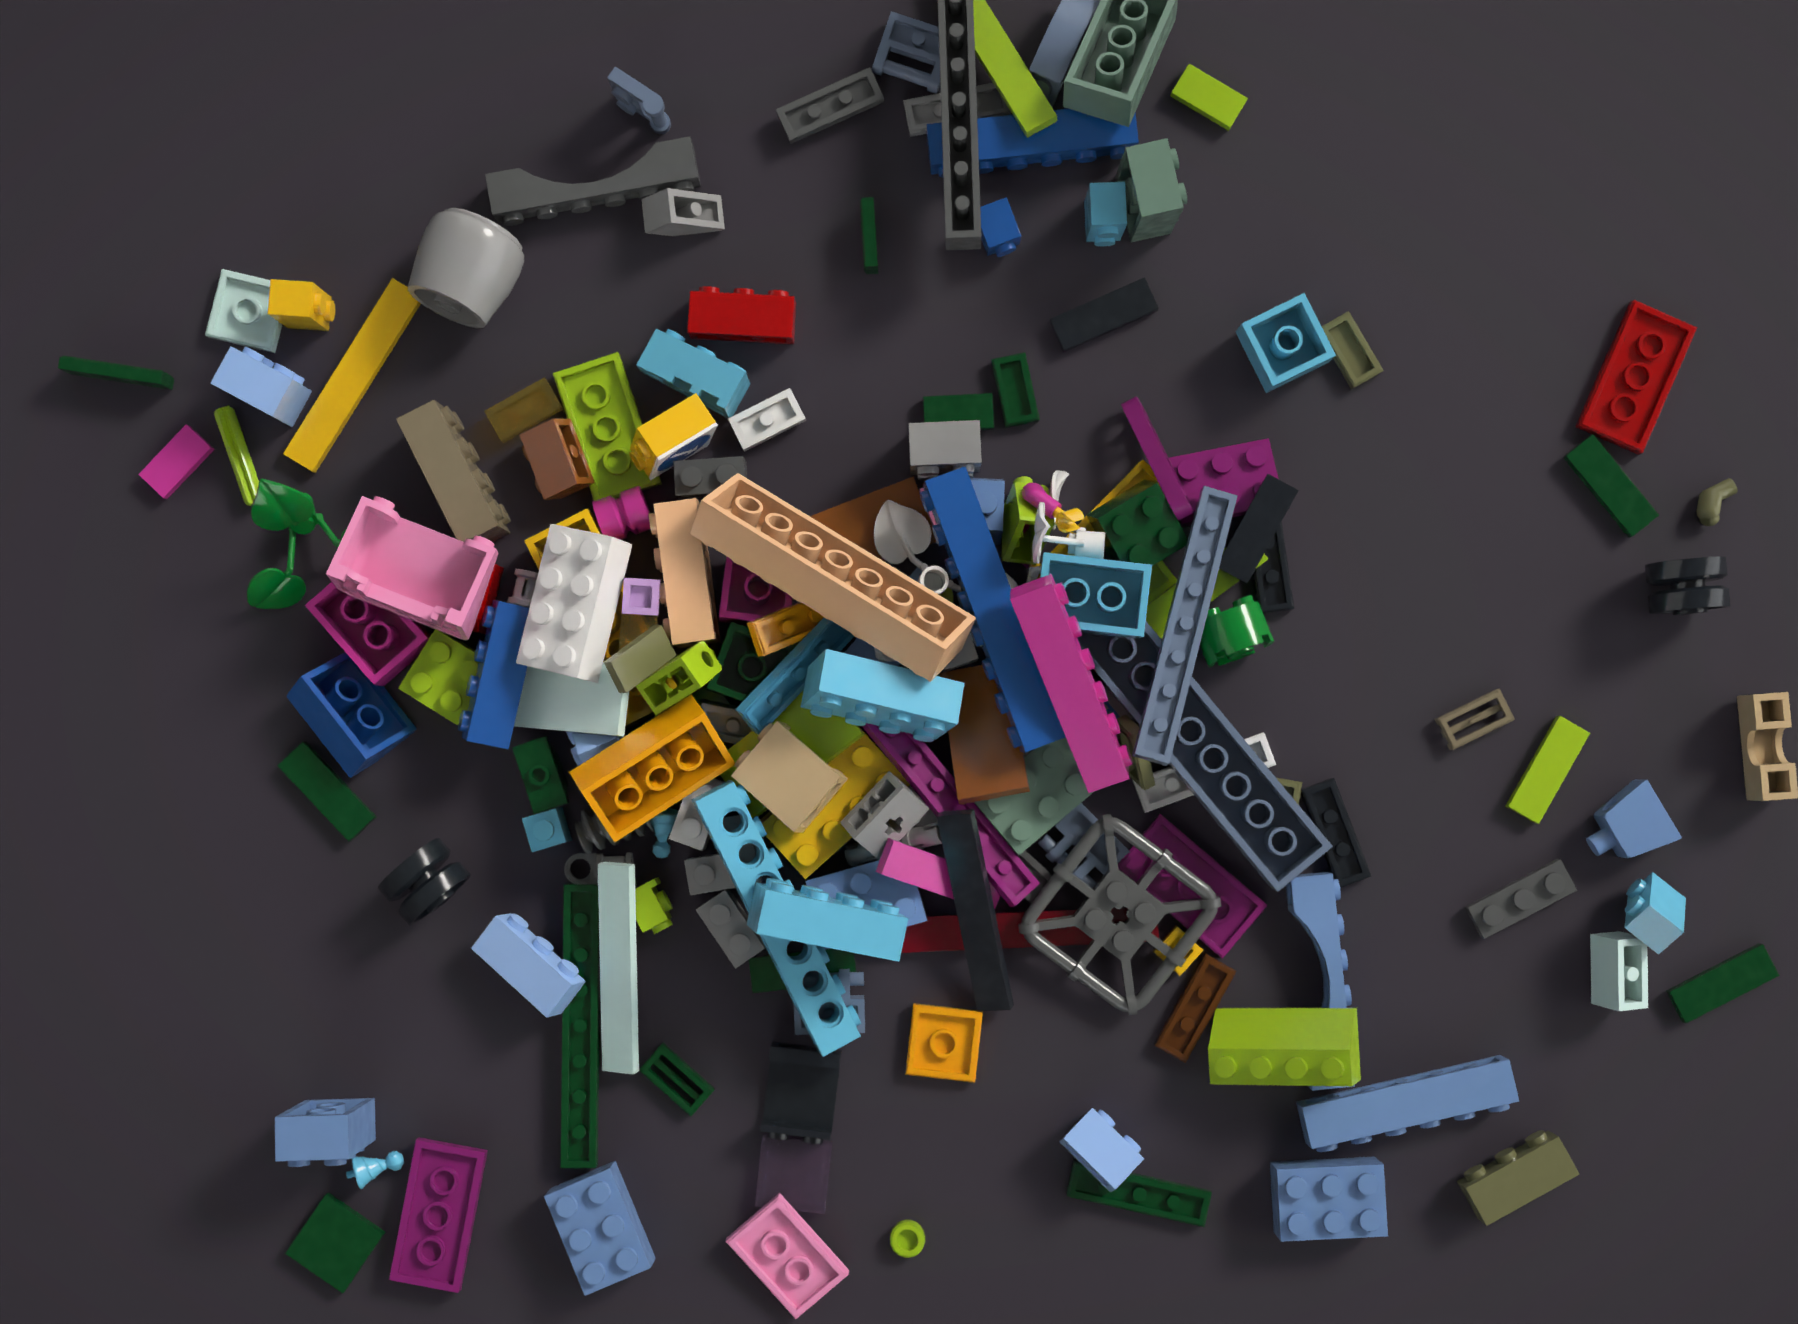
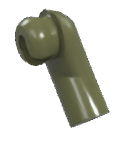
(1710, 501)

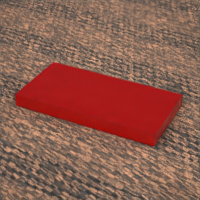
(1636, 377)

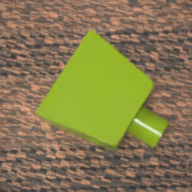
(692, 670)

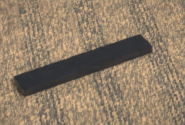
(975, 910)

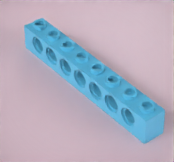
(826, 1033)

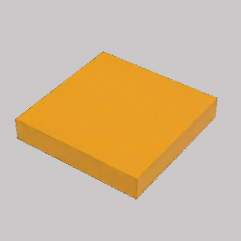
(944, 1042)

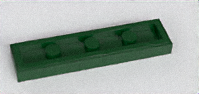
(1143, 1195)

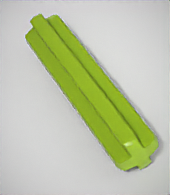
(237, 452)

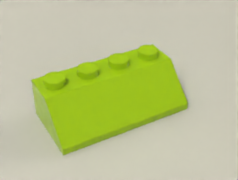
(1284, 1047)

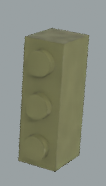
(1517, 1176)

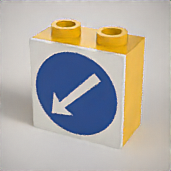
(672, 436)

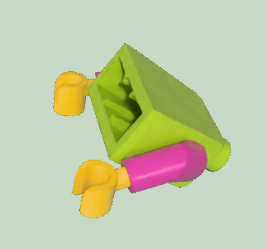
(1020, 519)

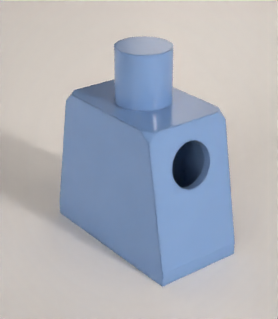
(991, 500)
(1632, 823)

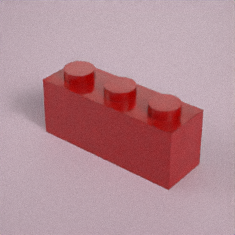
(742, 316)

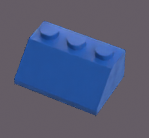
(350, 713)

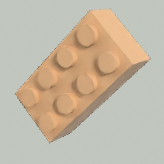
(686, 575)

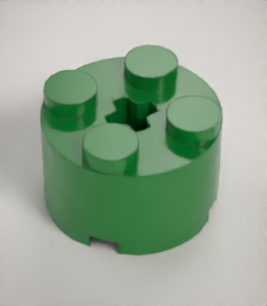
(1234, 632)

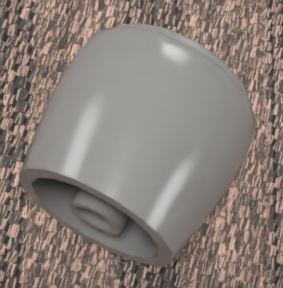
(465, 267)

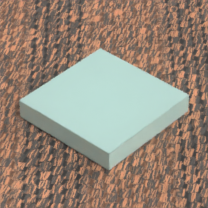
(241, 312)

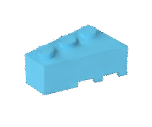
(694, 371)

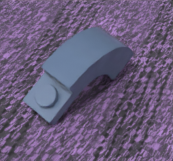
(1061, 45)

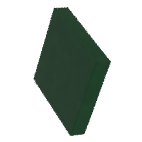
(335, 1242)

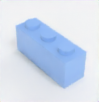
(529, 964)

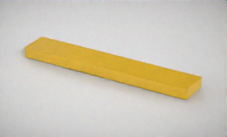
(353, 376)

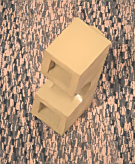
(1761, 731)

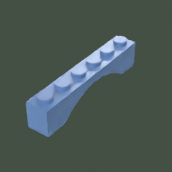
(1313, 903)

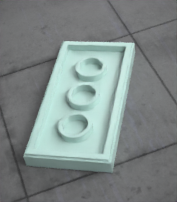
(572, 703)

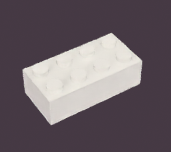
(574, 602)

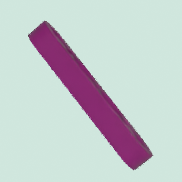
(1157, 458)

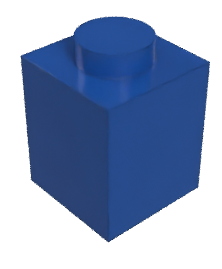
(999, 228)

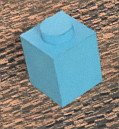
(547, 829)

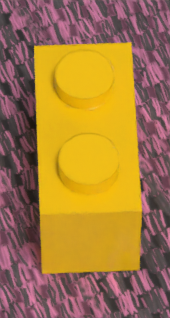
(300, 305)

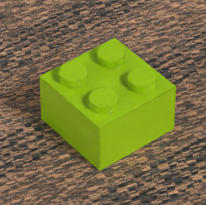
(442, 675)

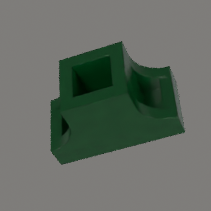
(542, 774)

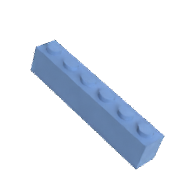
(1407, 1102)

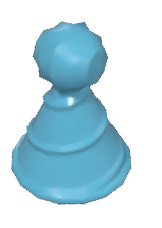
(662, 827)
(368, 1168)

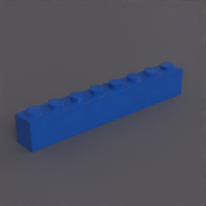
(987, 597)

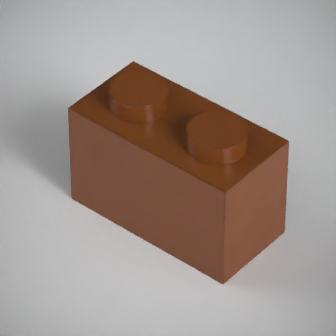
(556, 459)

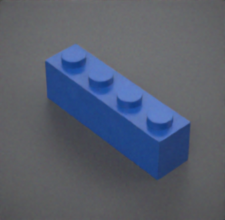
(498, 680)

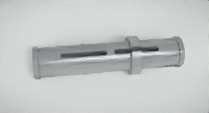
(917, 837)

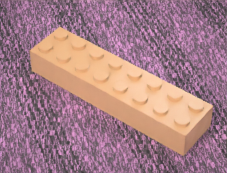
(832, 576)

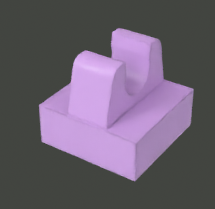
(641, 596)

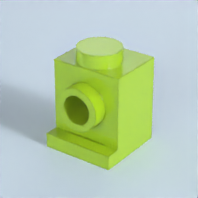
(652, 907)

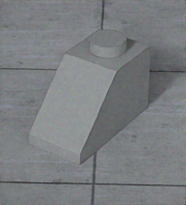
(682, 213)

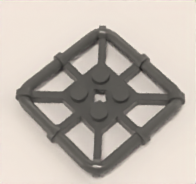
(1116, 891)

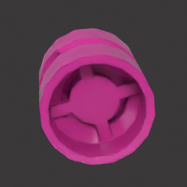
(623, 514)

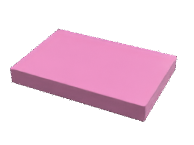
(787, 1256)

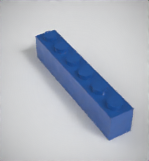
(1071, 137)

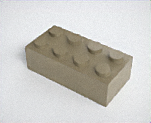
(453, 473)

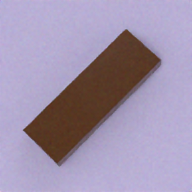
(1195, 1008)

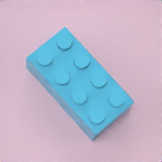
(881, 696)
(827, 921)

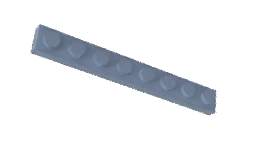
(1184, 626)

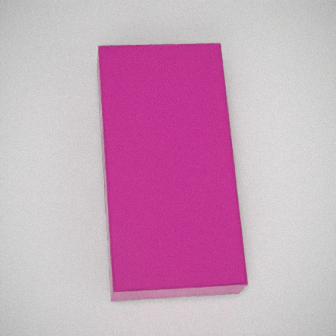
(176, 461)

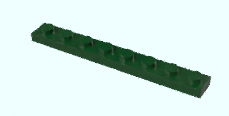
(581, 1030)

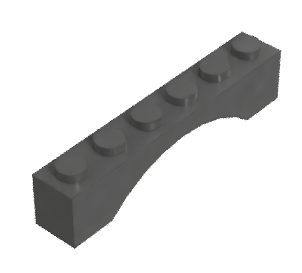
(521, 195)

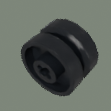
(1687, 585)
(427, 885)

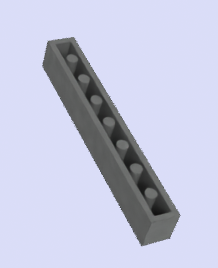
(959, 125)

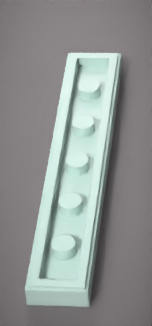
(618, 967)

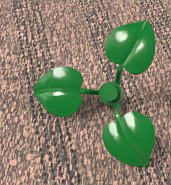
(276, 509)

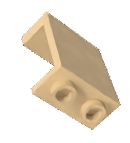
(787, 777)

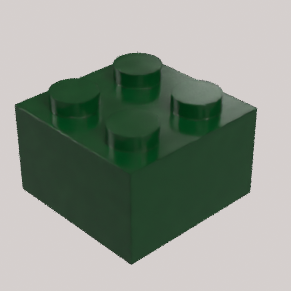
(1139, 525)
(740, 664)

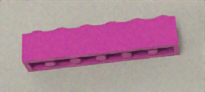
(1069, 682)

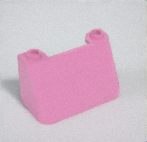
(413, 568)

